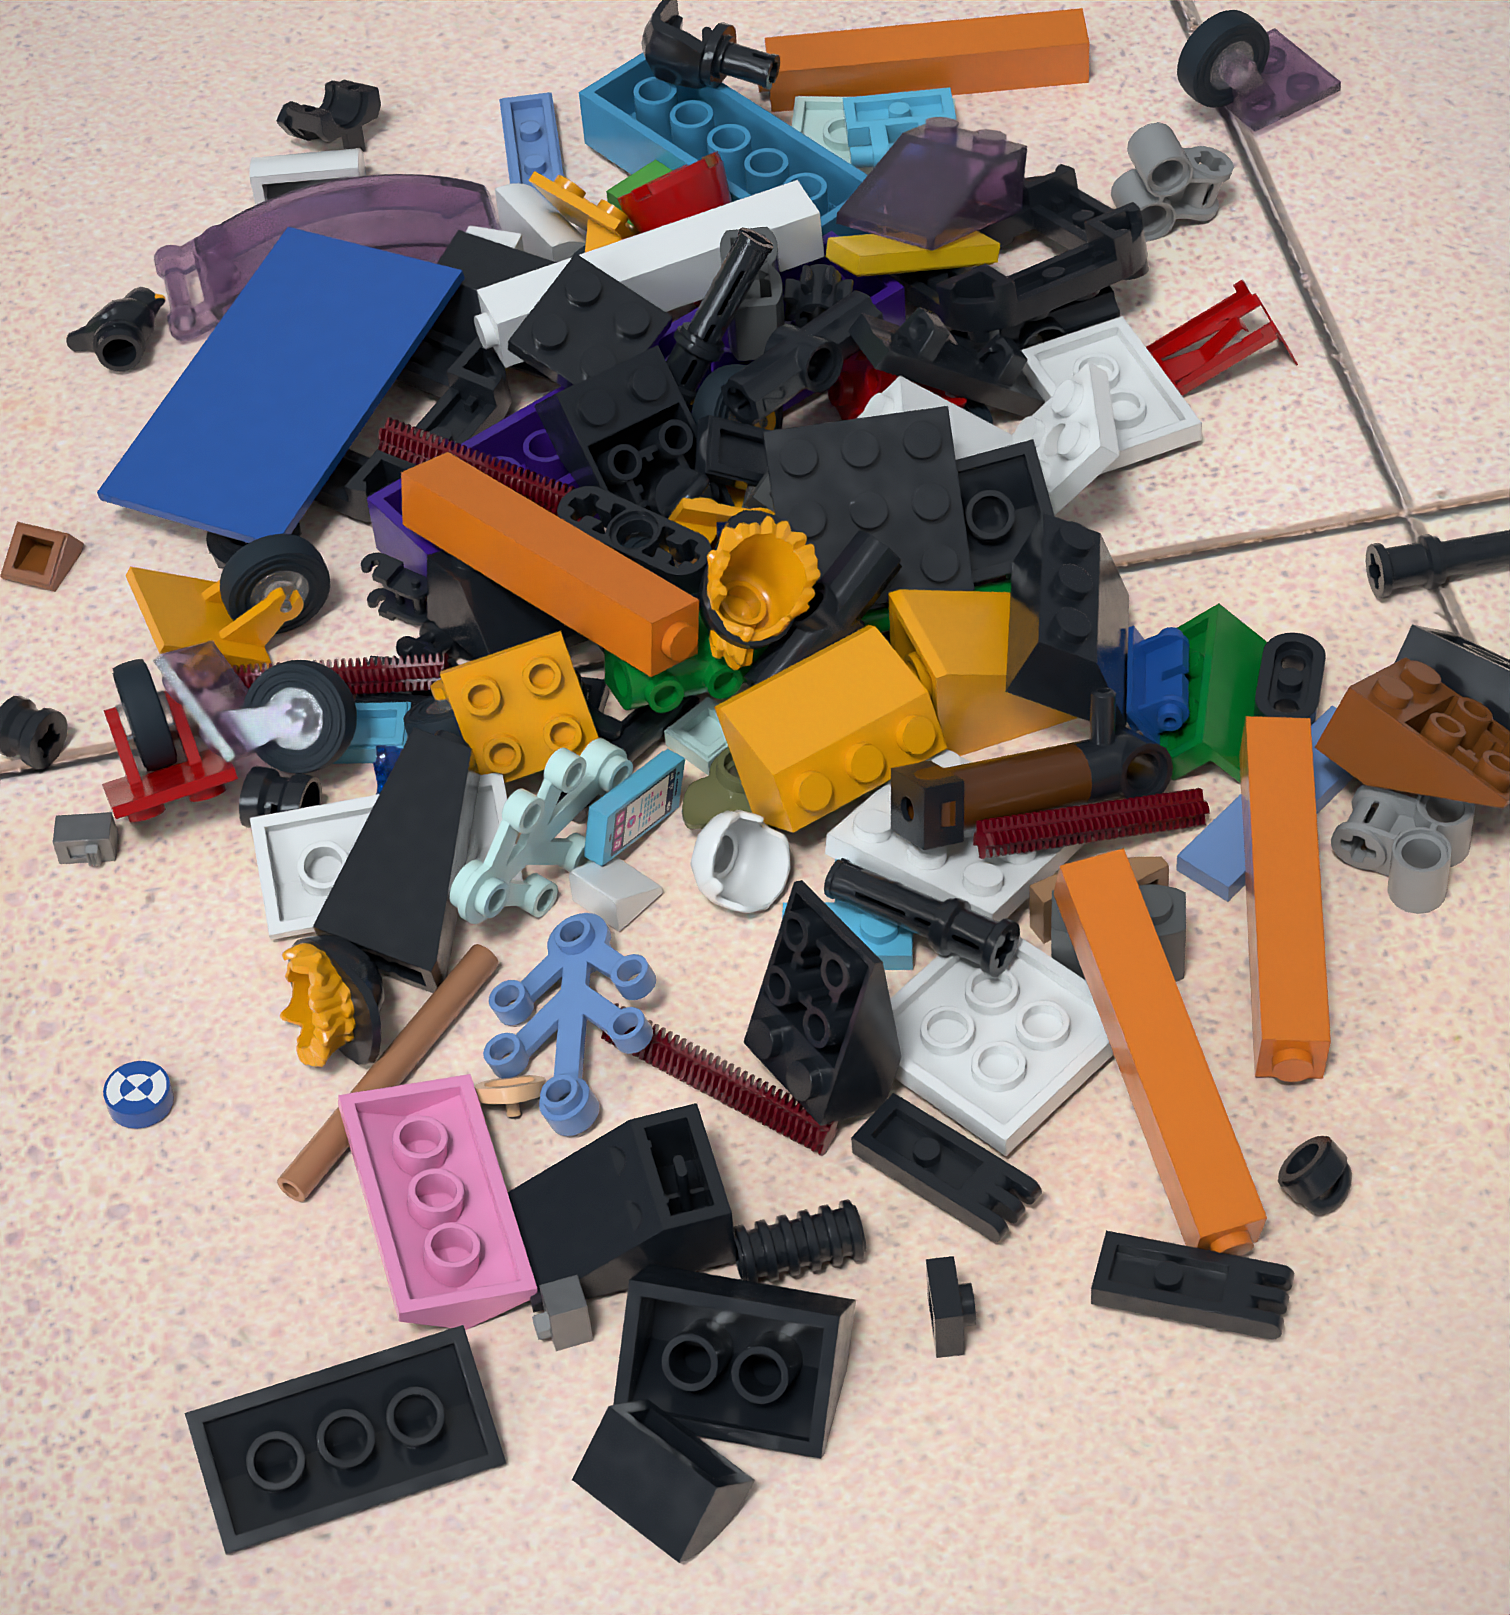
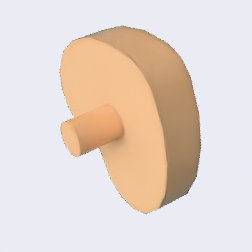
(510, 1091)

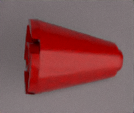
(678, 195)

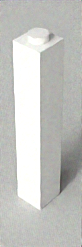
(664, 264)

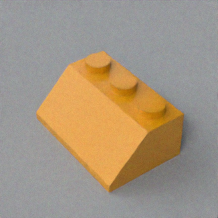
(828, 729)

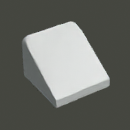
(613, 891)

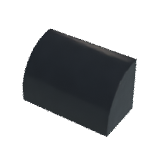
(661, 1478)

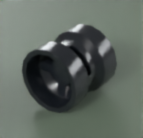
(270, 793)

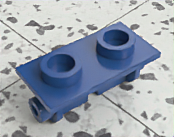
(1157, 682)

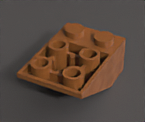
(1419, 738)

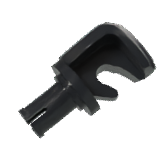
(694, 63)

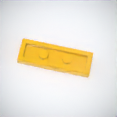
(880, 255)

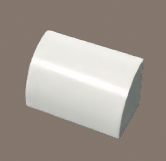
(285, 173)
(540, 223)

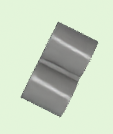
(1170, 179)
(1407, 841)

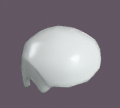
(740, 861)

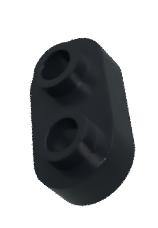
(1290, 677)

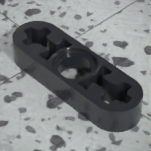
(624, 518)

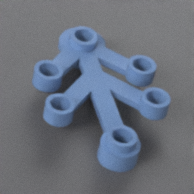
(574, 952)

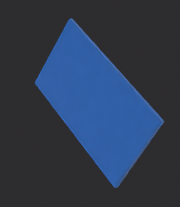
(281, 387)

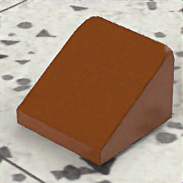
(40, 556)

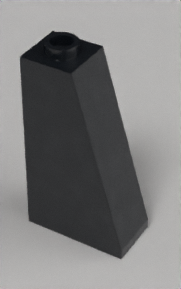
(403, 864)

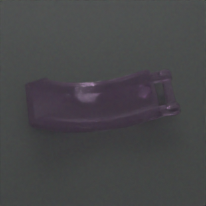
(383, 211)

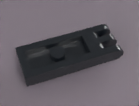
(945, 1167)
(1192, 1285)

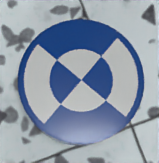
(138, 1094)

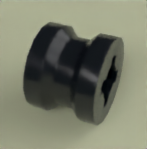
(31, 732)

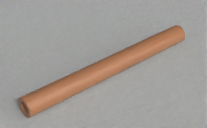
(391, 1067)

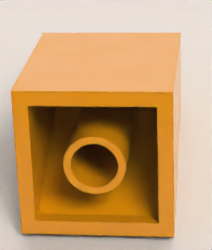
(960, 656)

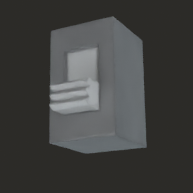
(85, 838)
(564, 1314)

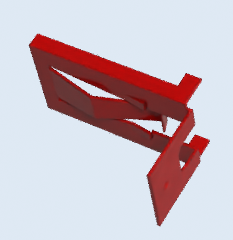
(1207, 361)

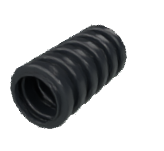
(799, 1242)

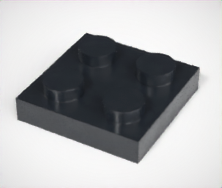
(586, 325)

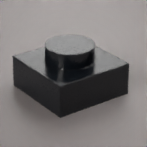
(949, 1306)

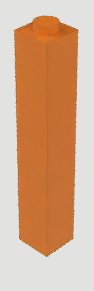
(956, 54)
(551, 564)
(1284, 900)
(1159, 1055)

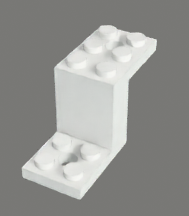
(1070, 431)

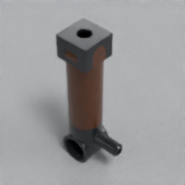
(938, 803)

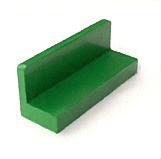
(1222, 692)

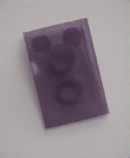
(939, 185)

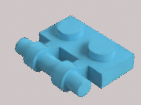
(880, 119)

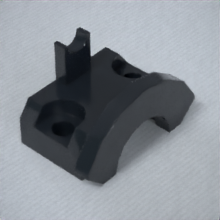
(342, 113)

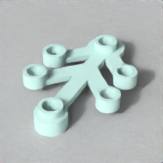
(488, 886)

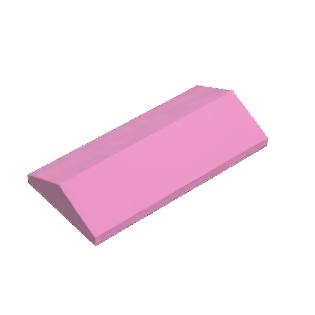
(437, 1202)

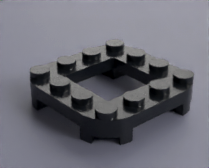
(1102, 248)
(471, 399)

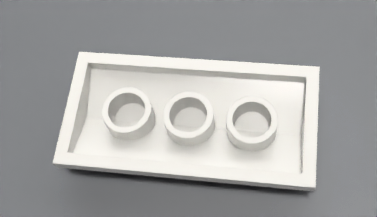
(306, 848)

